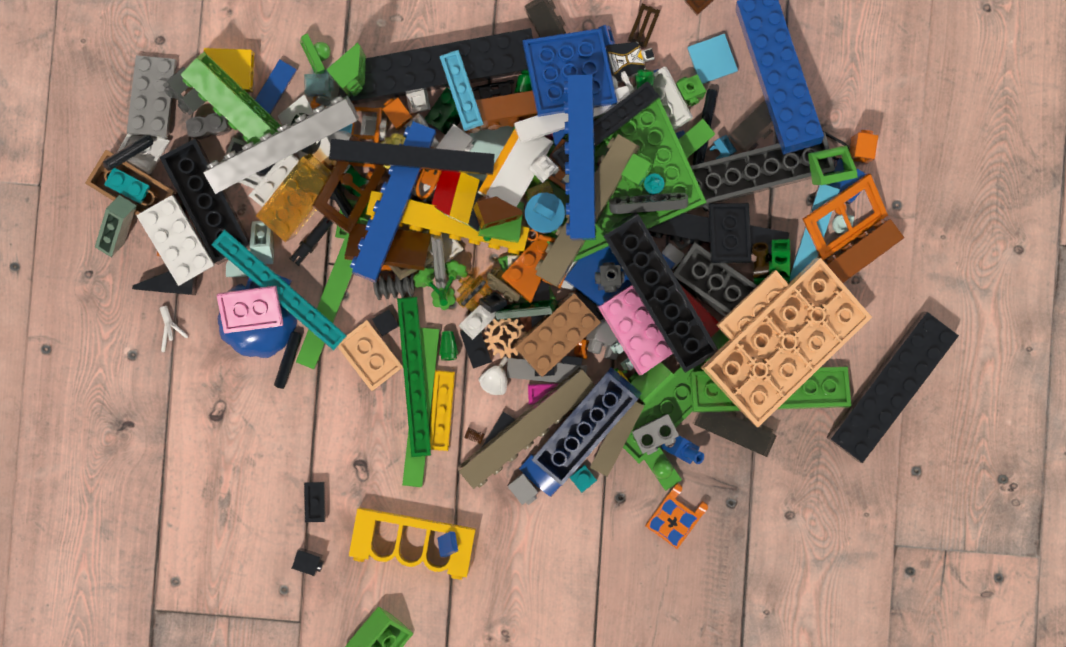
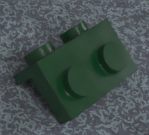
(443, 113)

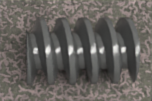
(394, 286)

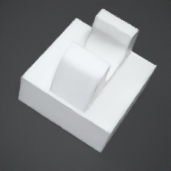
(543, 168)

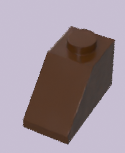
(495, 212)

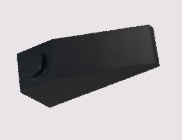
(167, 284)

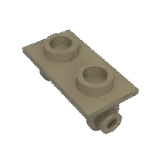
(497, 283)

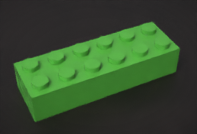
(229, 99)

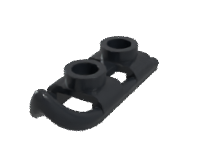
(486, 92)

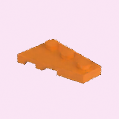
(522, 272)

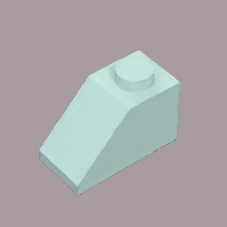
(262, 242)

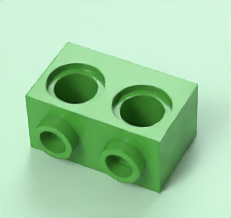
(636, 170)

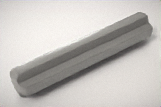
(439, 262)

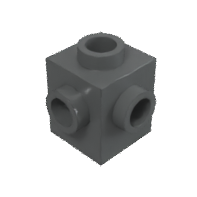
(605, 283)

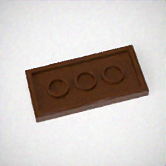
(407, 249)

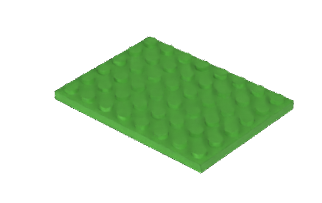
(658, 142)

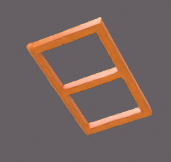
(369, 137)

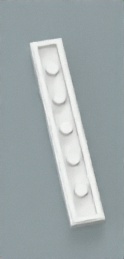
(544, 125)

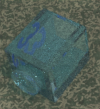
(318, 85)

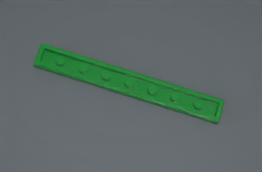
(414, 376)

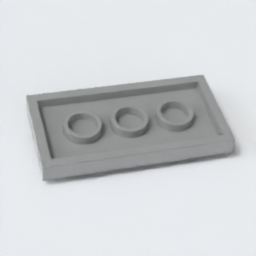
(149, 103)

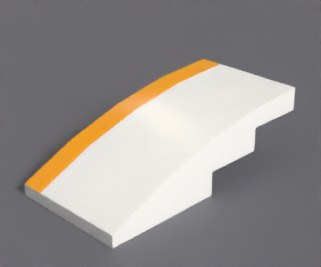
(511, 169)

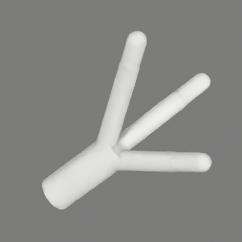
(167, 328)

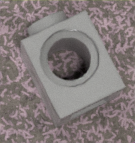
(523, 489)

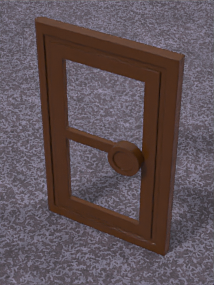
(329, 186)

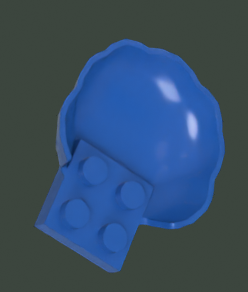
(263, 341)

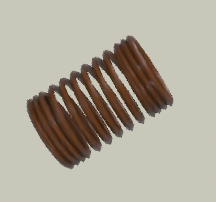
(476, 435)

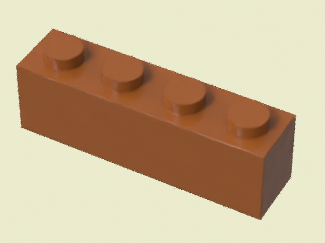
(505, 110)
(865, 250)

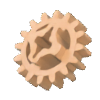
(494, 339)

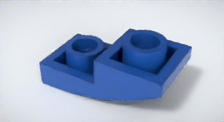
(539, 477)

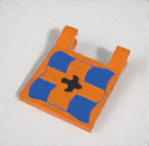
(673, 519)

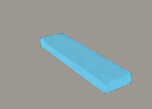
(461, 90)

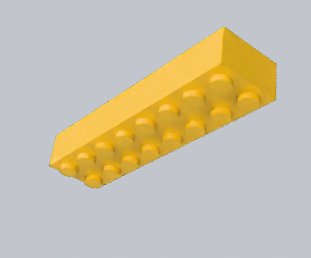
(426, 216)

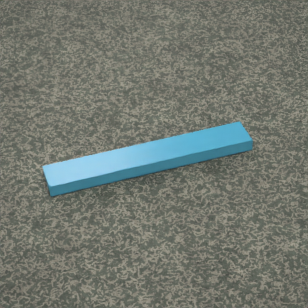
(807, 251)

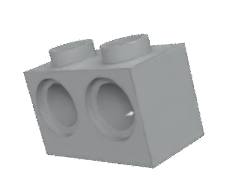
(652, 428)

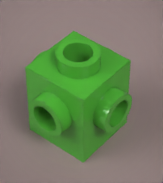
(691, 90)

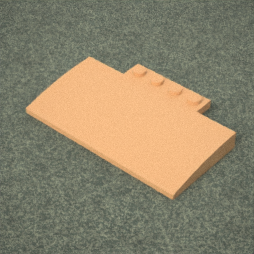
(783, 338)

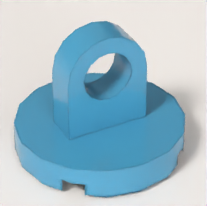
(545, 213)

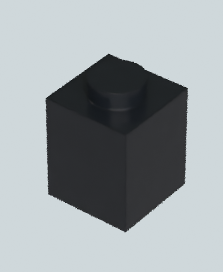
(308, 562)

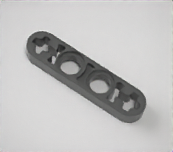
(648, 203)

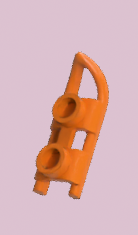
(429, 179)

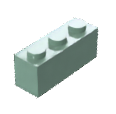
(115, 226)

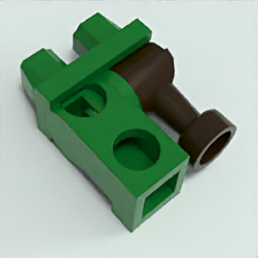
(779, 262)

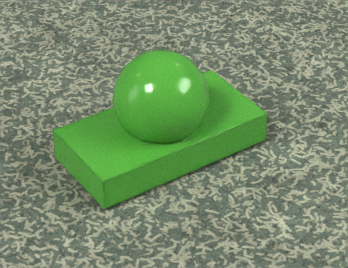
(315, 53)
(662, 469)

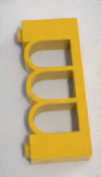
(363, 535)

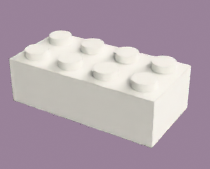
(175, 240)

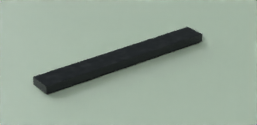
(411, 157)

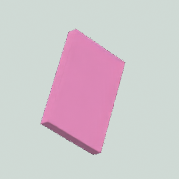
(250, 309)

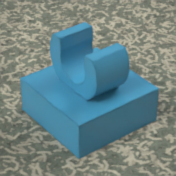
(725, 147)

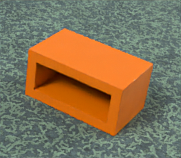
(863, 146)

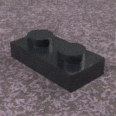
(476, 350)
(314, 501)

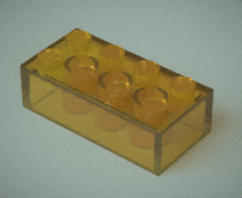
(293, 200)

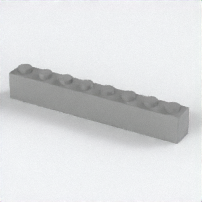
(281, 144)

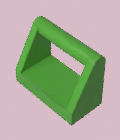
(819, 178)

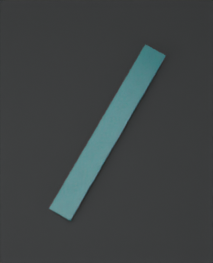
(288, 297)

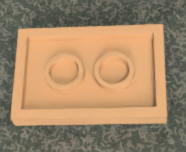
(369, 355)

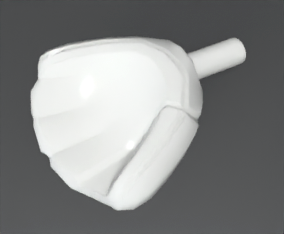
(494, 379)

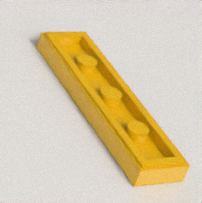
(441, 410)

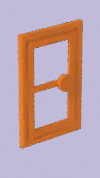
(837, 204)

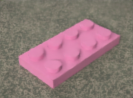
(635, 330)

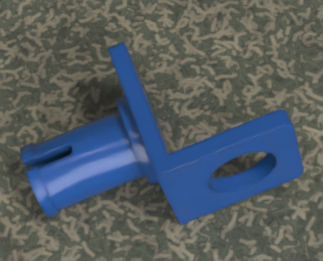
(685, 450)

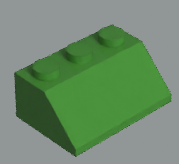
(350, 70)
(381, 631)

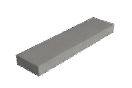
(522, 370)

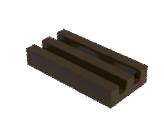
(649, 10)

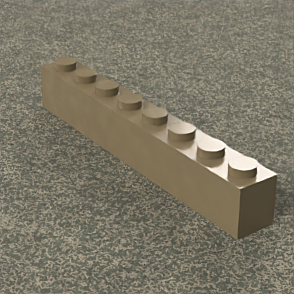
(607, 178)
(526, 428)

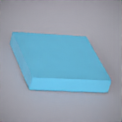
(712, 59)

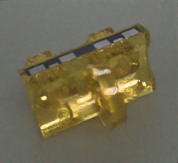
(470, 289)

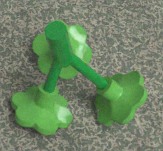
(441, 296)

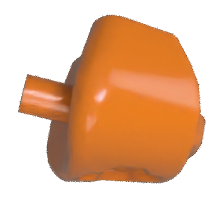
(581, 349)

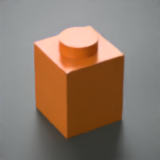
(397, 113)

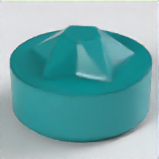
(654, 184)

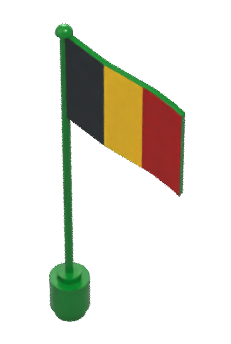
(458, 191)

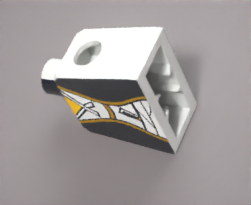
(627, 58)

